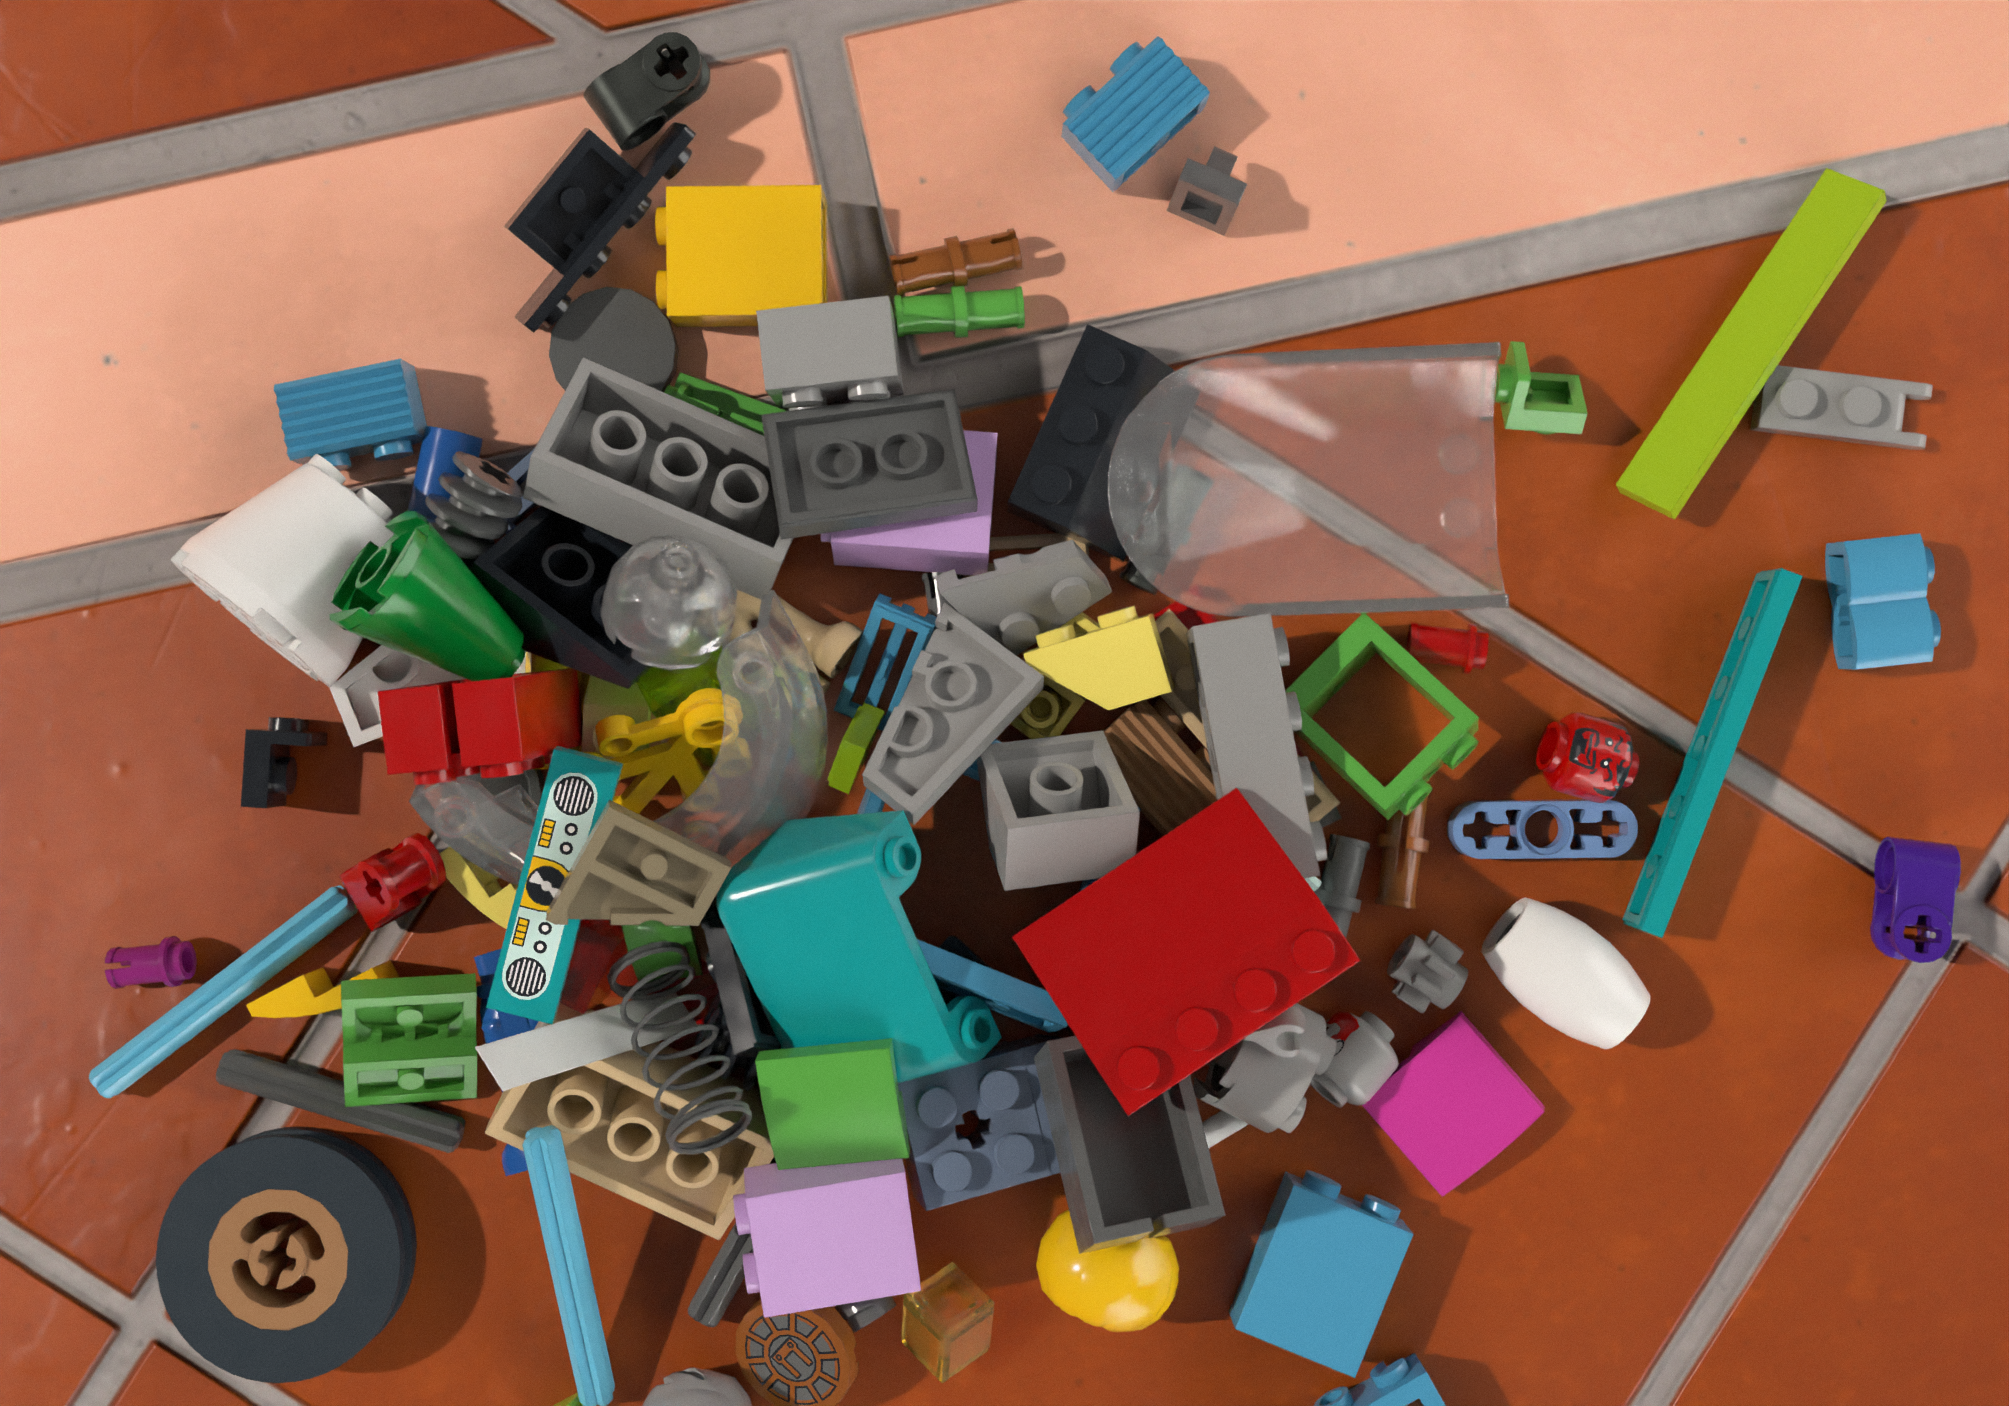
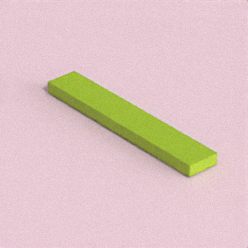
(1751, 342)

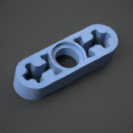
(1587, 844)

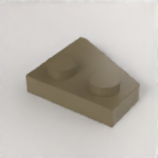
(638, 875)

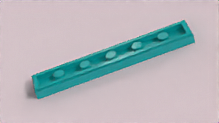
(1711, 750)

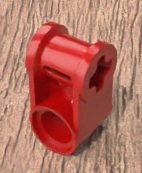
(394, 880)

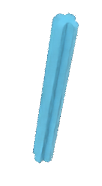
(223, 992)
(569, 1265)

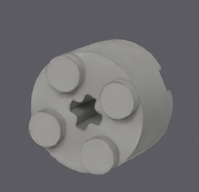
(1265, 1086)

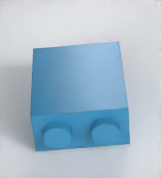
(1321, 1272)

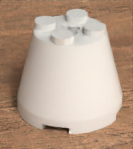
(283, 560)

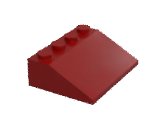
(1185, 950)

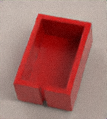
(480, 725)

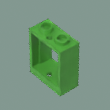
(1335, 669)

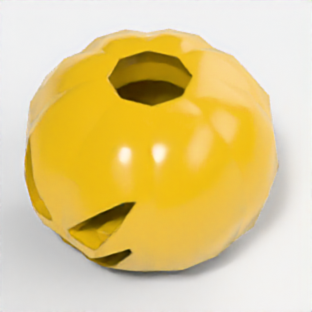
(1108, 1287)

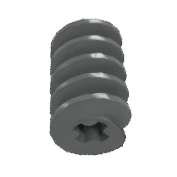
(476, 506)

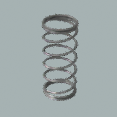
(639, 992)

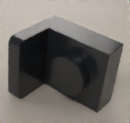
(267, 764)

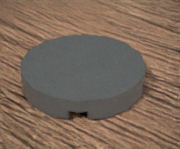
(617, 332)

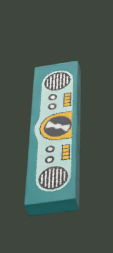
(534, 950)

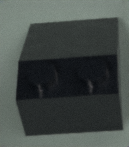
(552, 586)

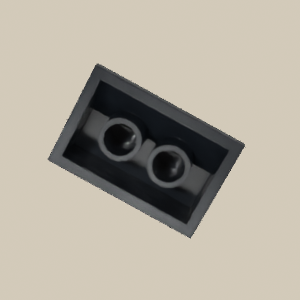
(1069, 462)

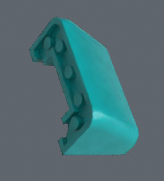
(835, 950)

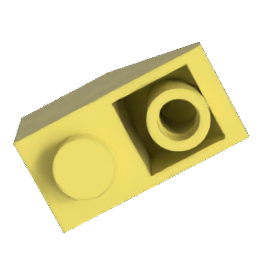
(1107, 665)

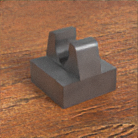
(1208, 192)

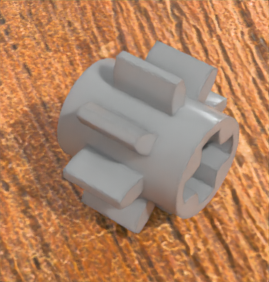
(1427, 971)

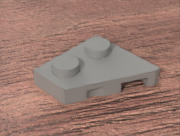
(1027, 593)

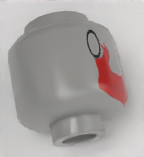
(1360, 1060)

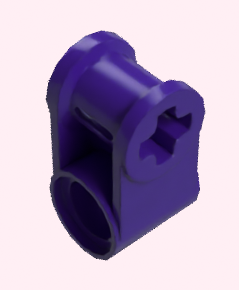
(1916, 889)

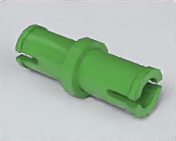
(959, 311)

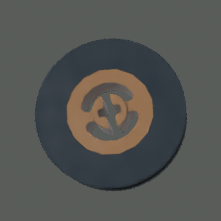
(220, 1258)

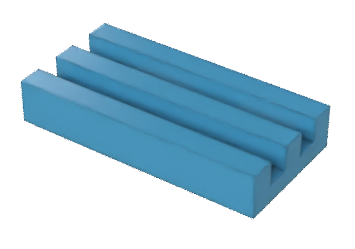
(904, 619)

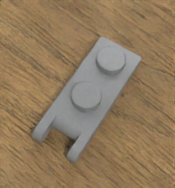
(1838, 407)

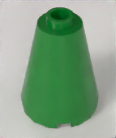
(427, 604)

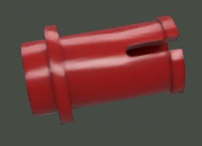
(1448, 646)

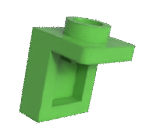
(1536, 399)

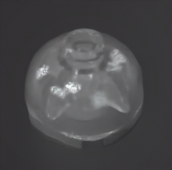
(670, 602)

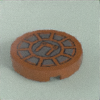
(797, 1356)

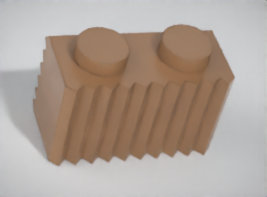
(1158, 766)

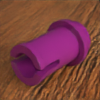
(164, 962)

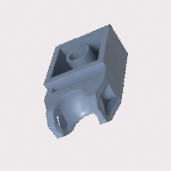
(1012, 1129)

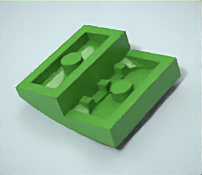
(409, 1039)
(833, 1104)

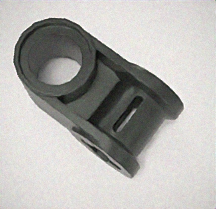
(643, 94)

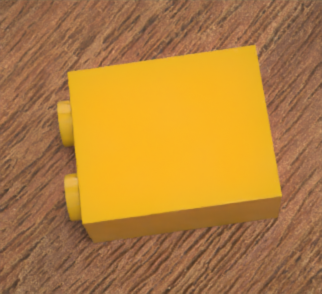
(740, 252)

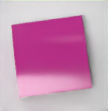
(1453, 1104)

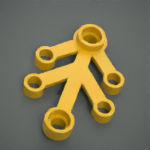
(693, 725)

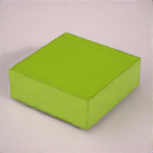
(855, 747)

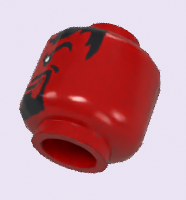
(1587, 757)

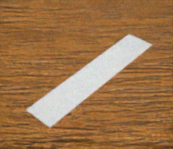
(576, 1042)

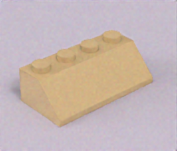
(621, 1140)

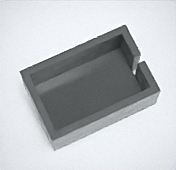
(1122, 1170)

